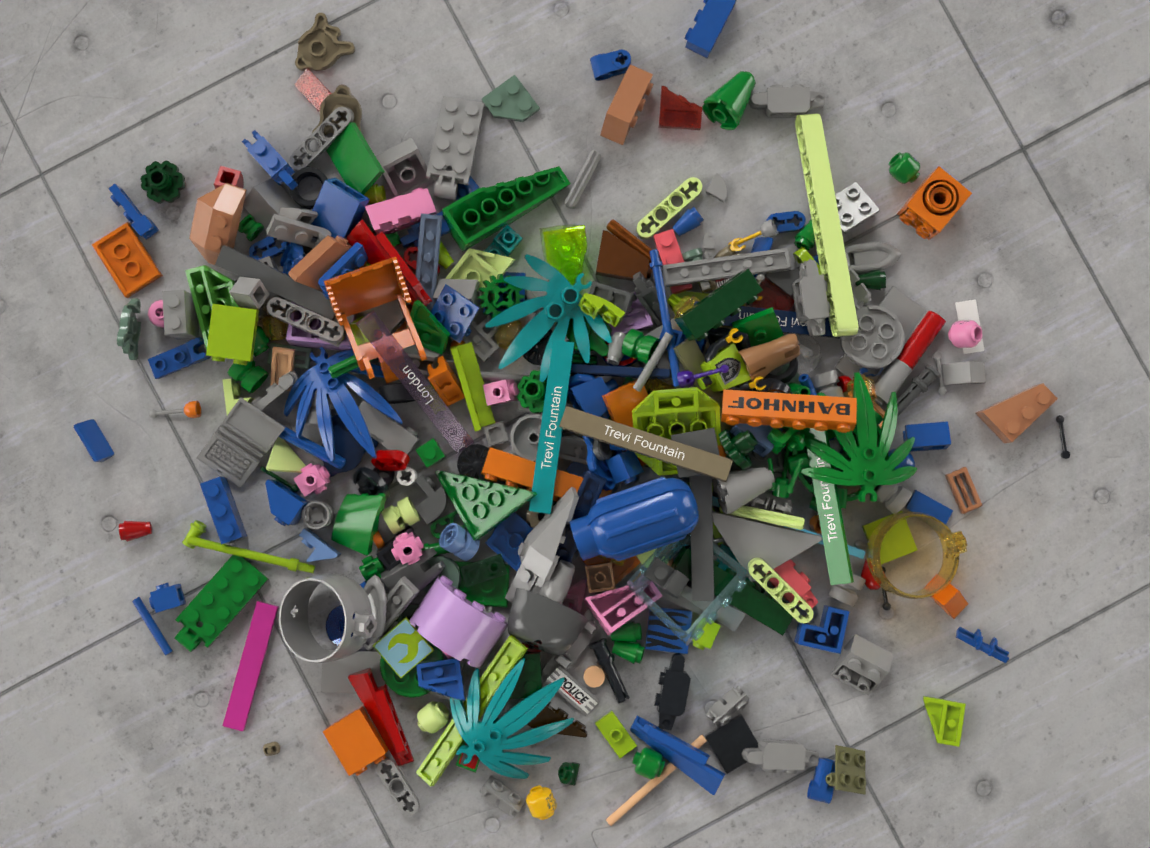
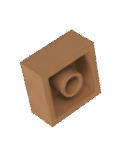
(600, 577)

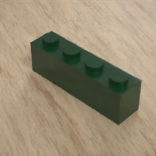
(718, 305)

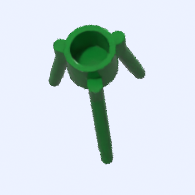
(781, 486)

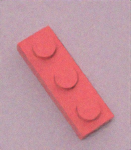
(670, 254)

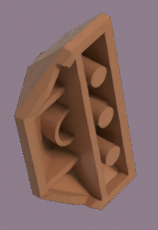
(217, 220)

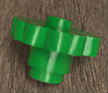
(532, 392)

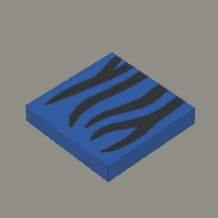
(661, 638)

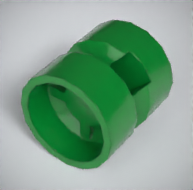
(639, 346)
(250, 375)

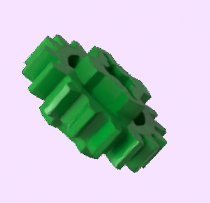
(494, 290)

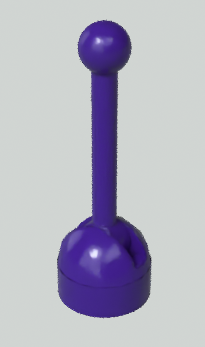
(687, 378)

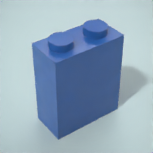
(339, 208)

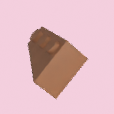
(1015, 414)

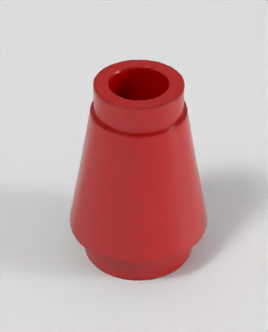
(134, 529)

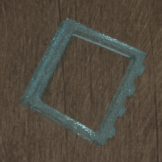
(638, 583)

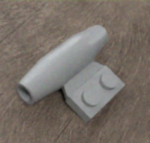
(555, 589)

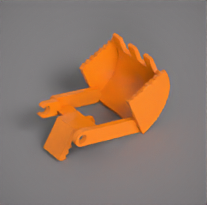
(365, 290)

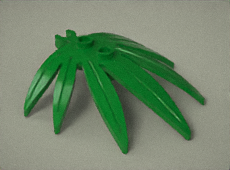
(867, 461)

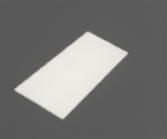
(968, 311)

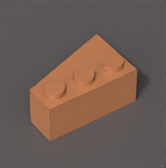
(626, 104)

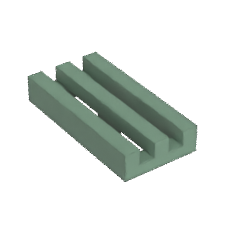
(307, 358)

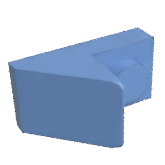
(323, 549)

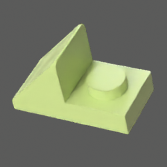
(231, 394)

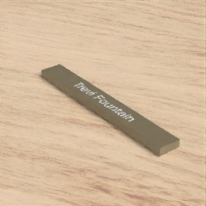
(646, 444)

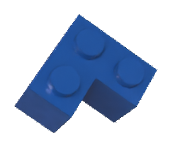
(828, 634)

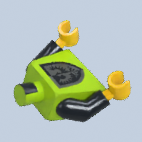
(722, 353)

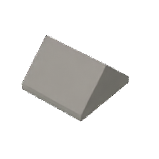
(266, 201)

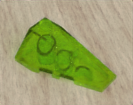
(565, 249)

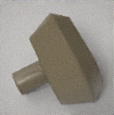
(271, 748)

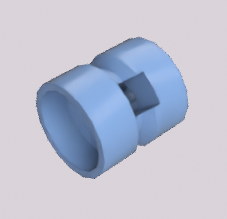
(459, 542)

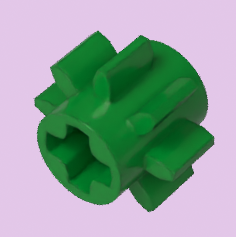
(371, 567)

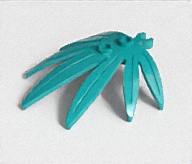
(558, 306)
(490, 736)

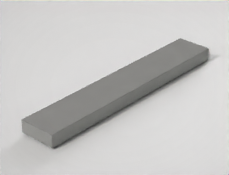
(725, 267)

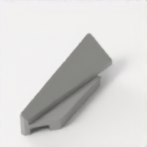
(727, 616)

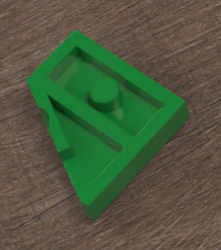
(429, 329)

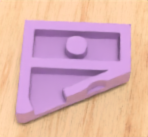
(638, 319)

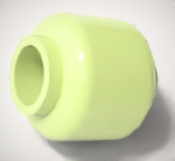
(433, 717)

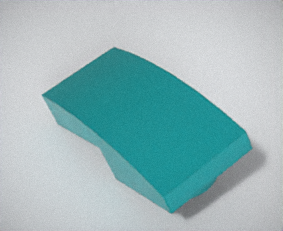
(504, 242)

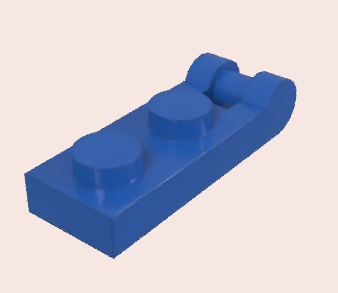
(350, 261)

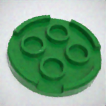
(408, 684)

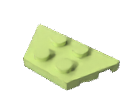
(480, 266)

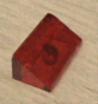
(312, 88)

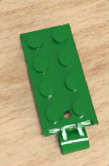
(219, 602)

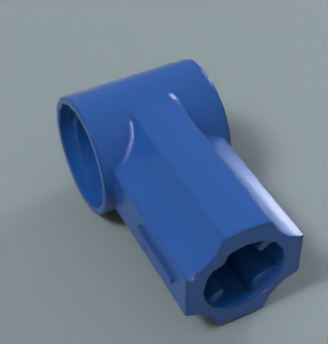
(818, 787)

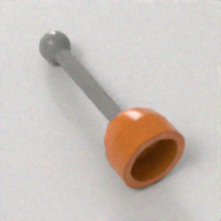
(191, 409)

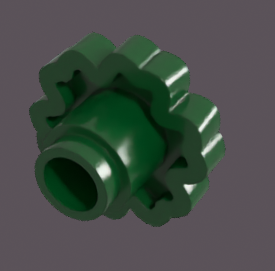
(162, 182)
(738, 446)

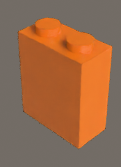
(356, 741)

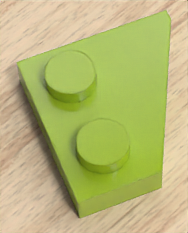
(945, 719)

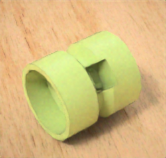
(400, 515)

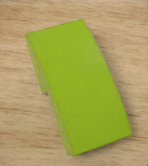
(595, 305)

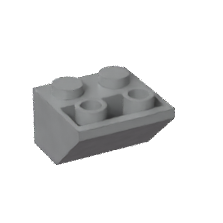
(862, 664)

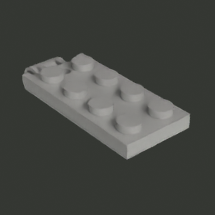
(454, 145)

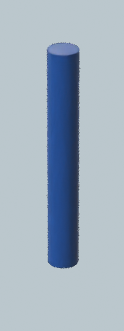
(149, 621)

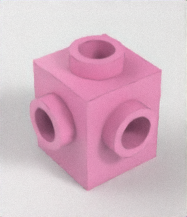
(312, 479)
(407, 540)

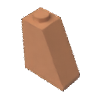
(319, 261)

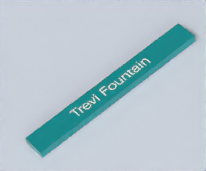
(550, 431)

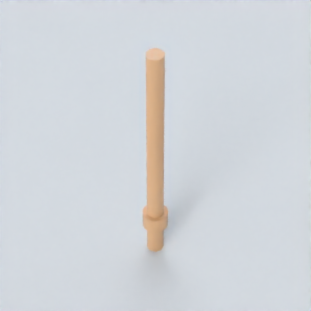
(649, 786)

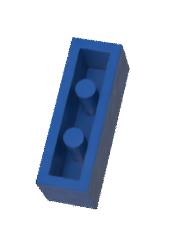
(708, 26)
(223, 510)

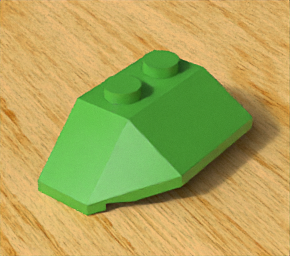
(208, 288)

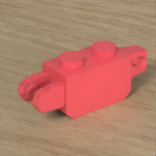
(796, 580)

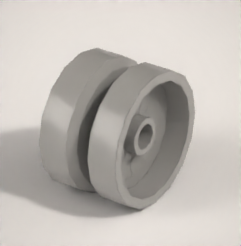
(521, 435)

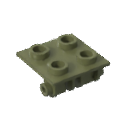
(849, 770)

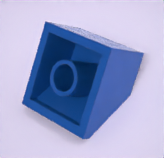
(284, 503)

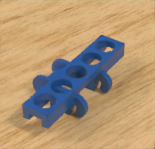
(976, 641)

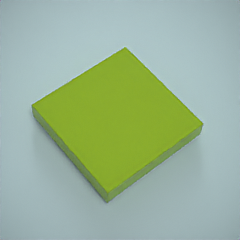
(896, 542)

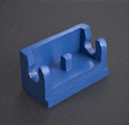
(928, 436)

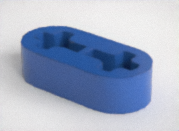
(788, 216)
(267, 243)

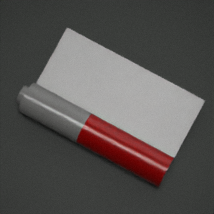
(920, 331)

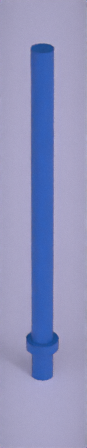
(656, 265)

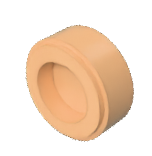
(594, 676)

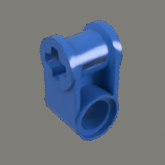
(608, 64)

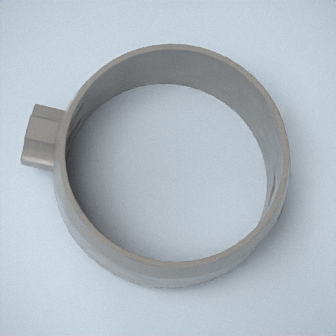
(296, 628)

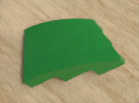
(358, 521)

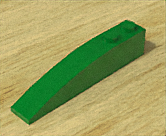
(499, 205)

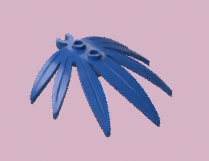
(319, 379)

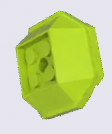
(675, 406)

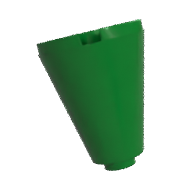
(730, 101)

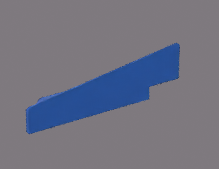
(680, 753)

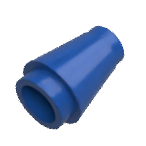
(689, 220)

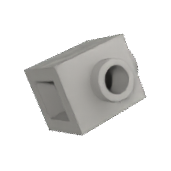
(249, 293)

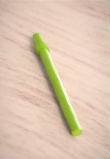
(292, 563)

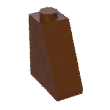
(620, 260)

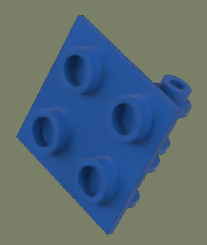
(454, 313)

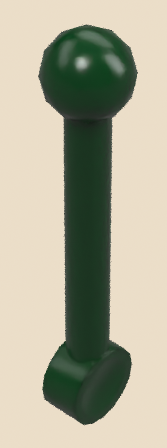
(294, 488)

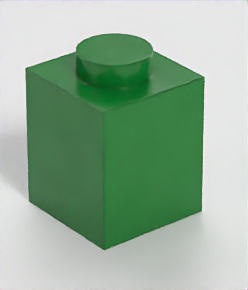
(431, 453)

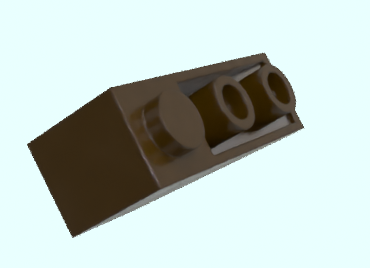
(551, 715)

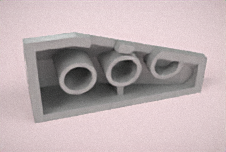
(541, 544)

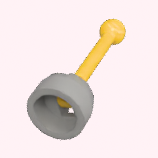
(767, 229)

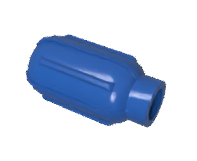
(637, 520)

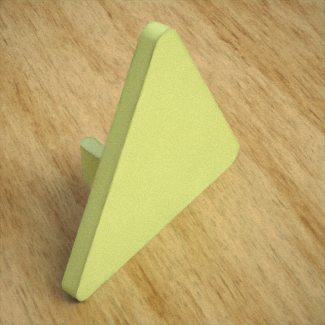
(284, 458)

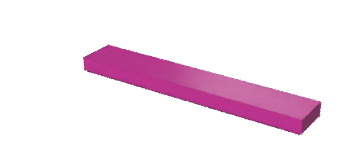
(250, 666)

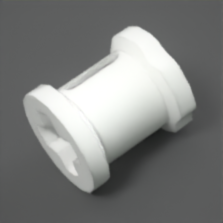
(413, 477)

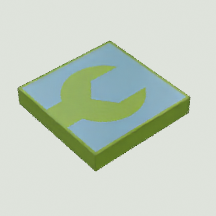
(403, 647)

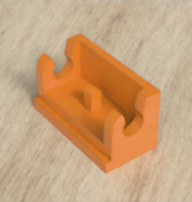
(445, 382)

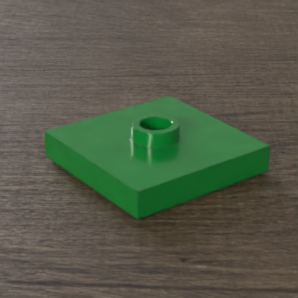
(760, 327)

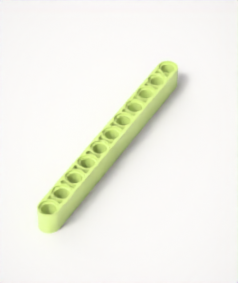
(826, 224)

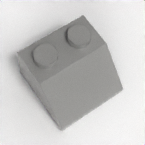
(404, 168)

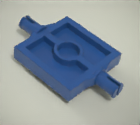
(508, 537)

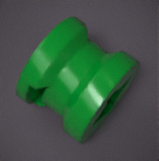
(250, 227)

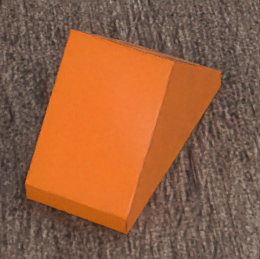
(950, 600)

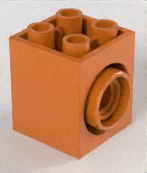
(934, 203)

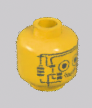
(541, 802)

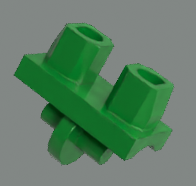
(780, 439)

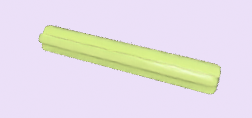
(769, 517)

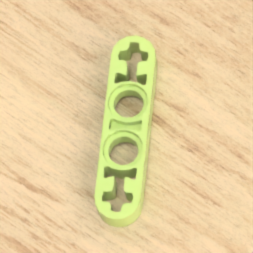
(667, 206)
(778, 592)

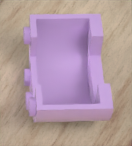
(457, 624)

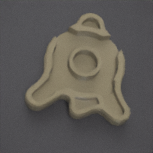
(320, 46)
(340, 98)

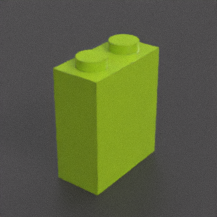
(232, 333)

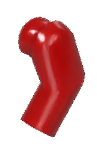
(870, 581)

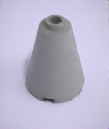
(742, 487)

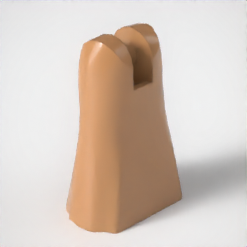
(766, 357)

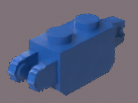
(270, 160)

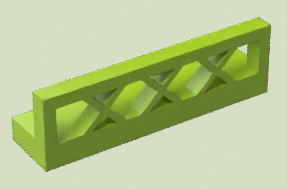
(472, 385)

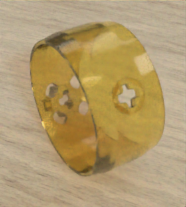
(952, 544)

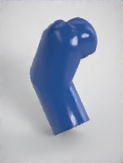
(805, 380)

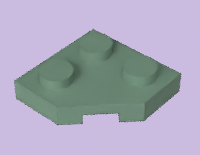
(511, 101)

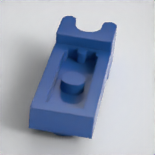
(142, 224)
(177, 358)

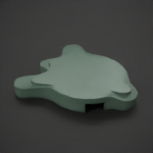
(130, 329)

